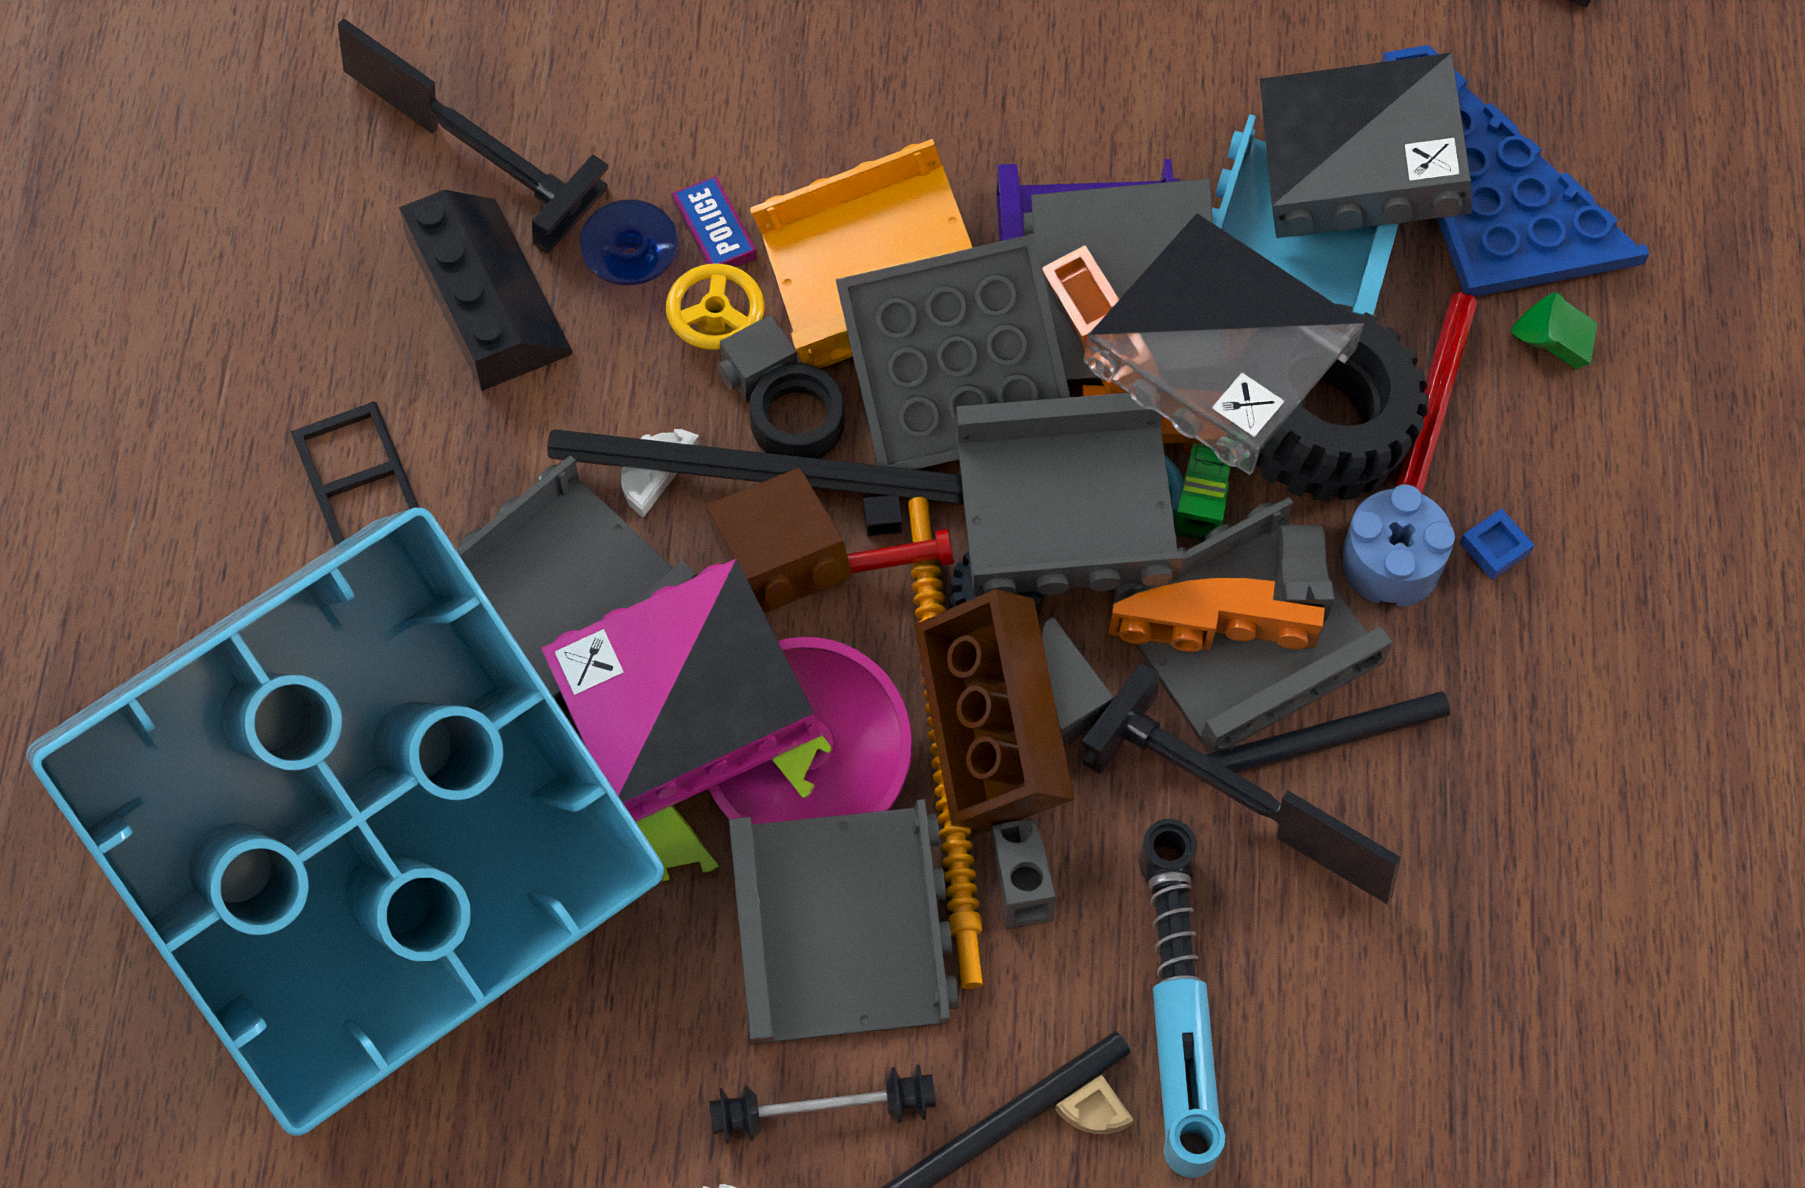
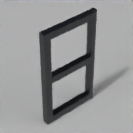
(355, 480)

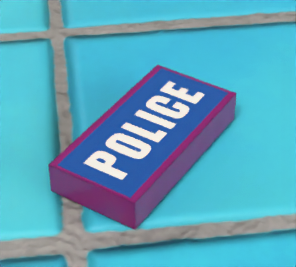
(714, 224)

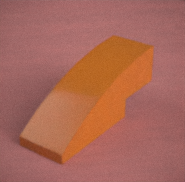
(1082, 295)

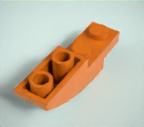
(1194, 610)

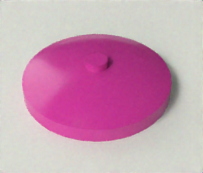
(861, 721)

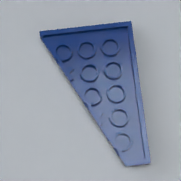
(1525, 215)

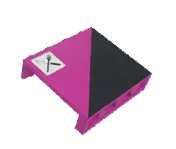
(681, 690)

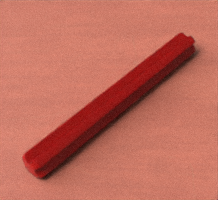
(1439, 389)

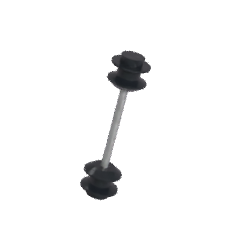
(900, 1095)

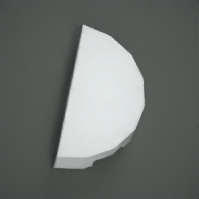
(645, 486)

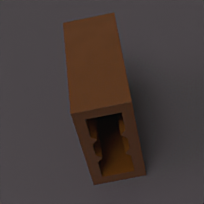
(780, 539)

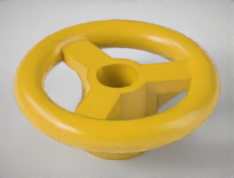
(712, 326)

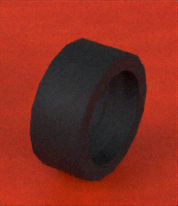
(797, 379)

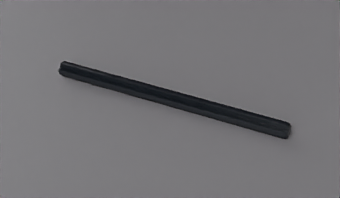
(753, 466)

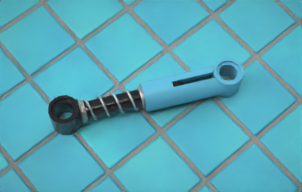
(1181, 1005)

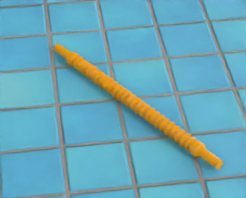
(964, 922)

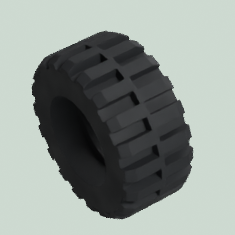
(1355, 458)

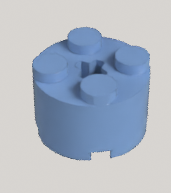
(1397, 546)

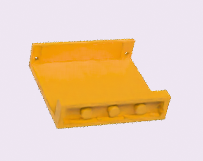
(852, 225)

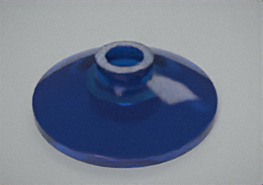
(626, 226)

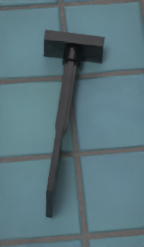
(416, 98)
(1299, 822)

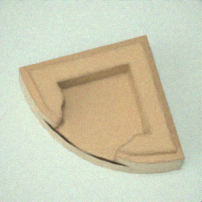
(1095, 1109)

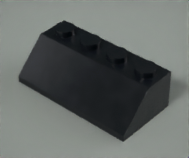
(483, 286)

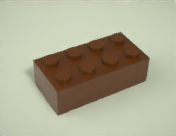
(993, 711)

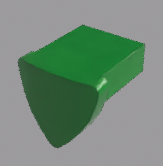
(1559, 329)

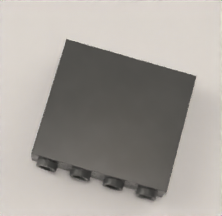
(1122, 231)

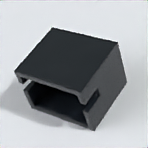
(882, 515)

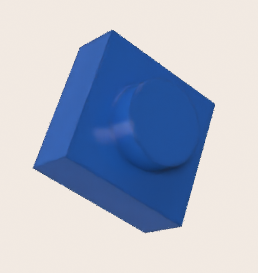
(1496, 544)

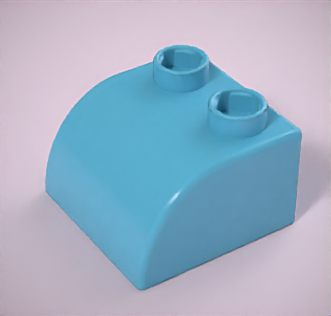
(348, 815)

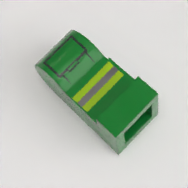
(1202, 493)

